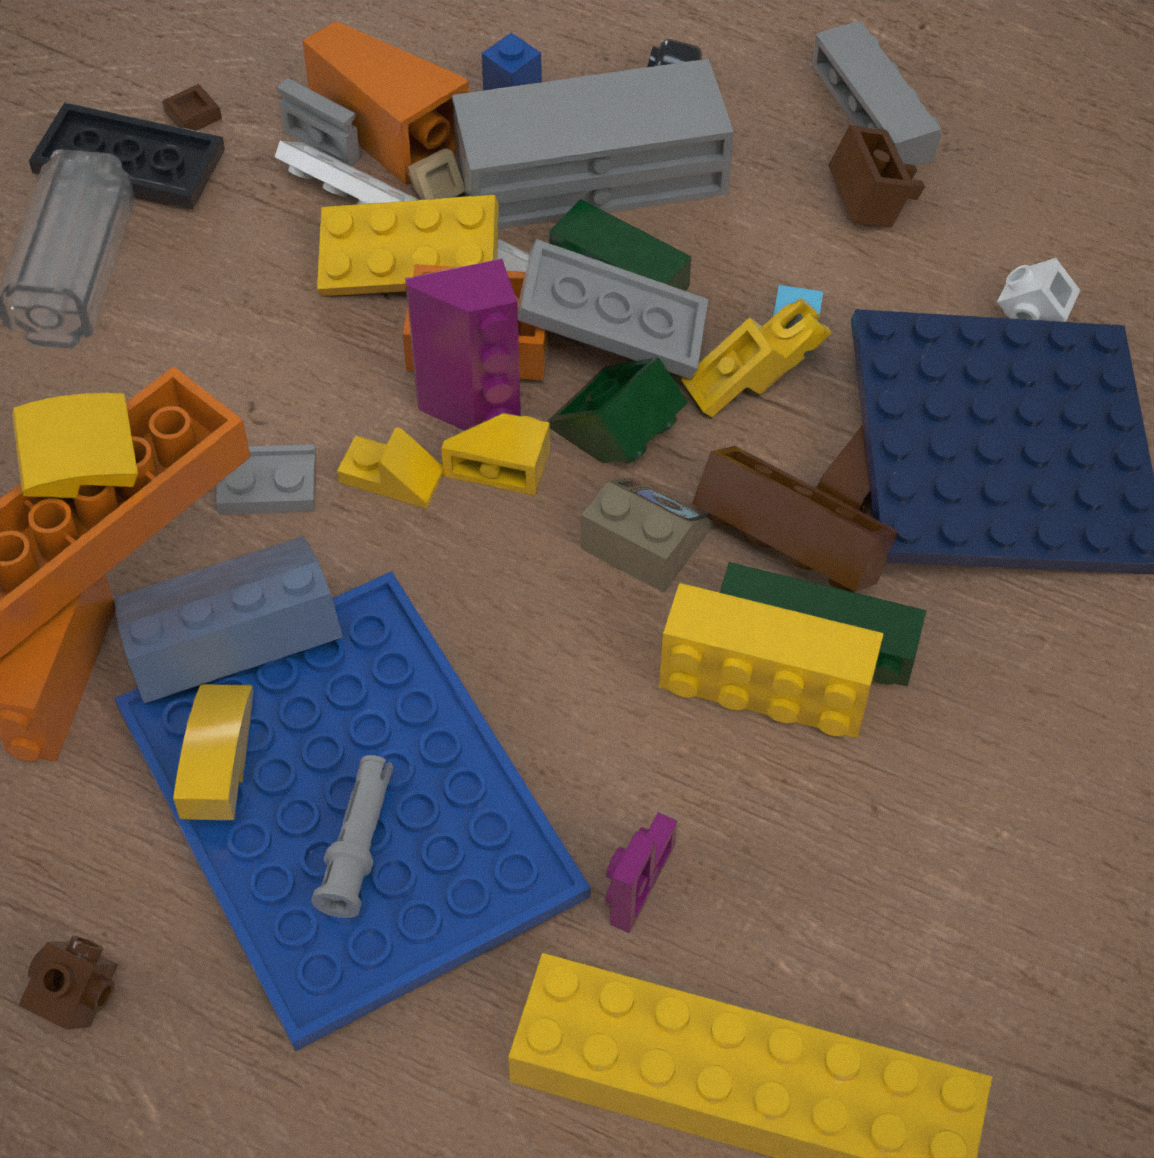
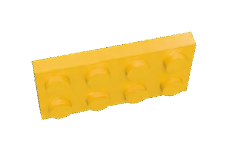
(380, 243)

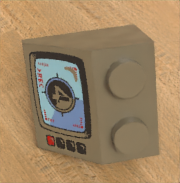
(642, 531)

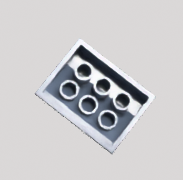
(226, 618)

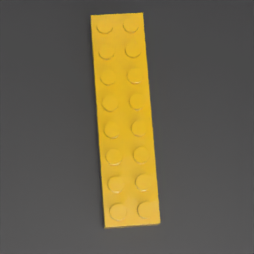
(737, 1072)

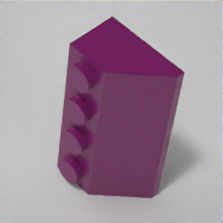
(465, 343)

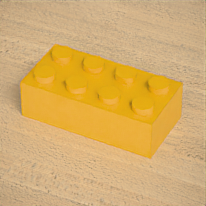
(768, 660)

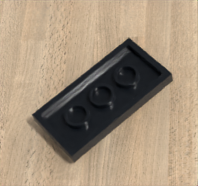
(161, 159)

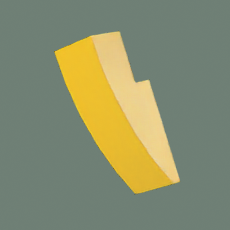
(213, 752)

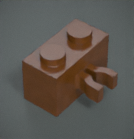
(873, 176)

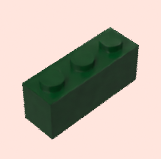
(619, 244)

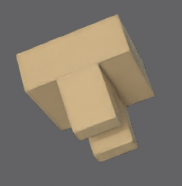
(436, 176)

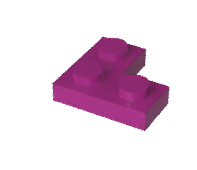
(637, 869)

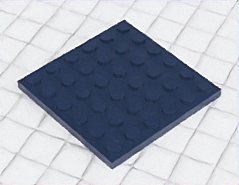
(1005, 442)

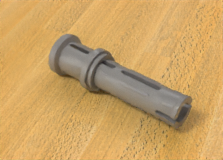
(350, 856)

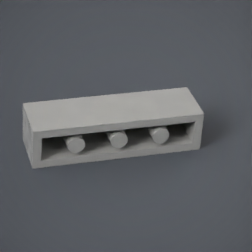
(874, 91)

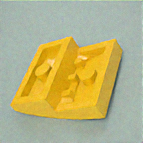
(74, 444)

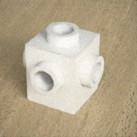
(1039, 292)

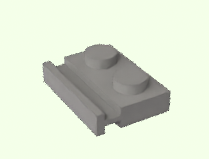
(318, 122)
(271, 481)

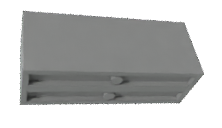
(597, 139)

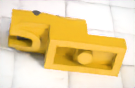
(756, 356)

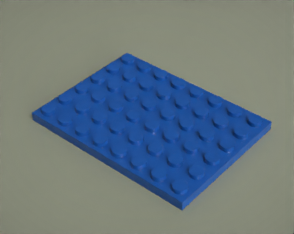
(455, 845)

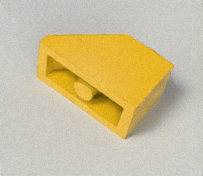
(500, 453)

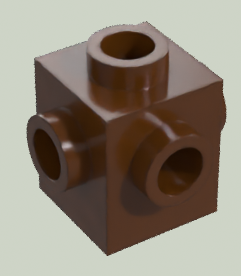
(69, 982)

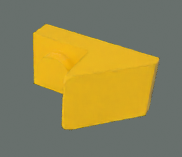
(392, 469)

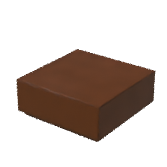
(192, 108)

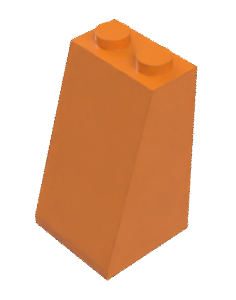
(397, 97)
(49, 673)

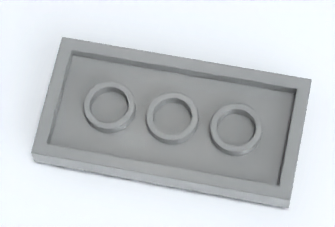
(612, 308)

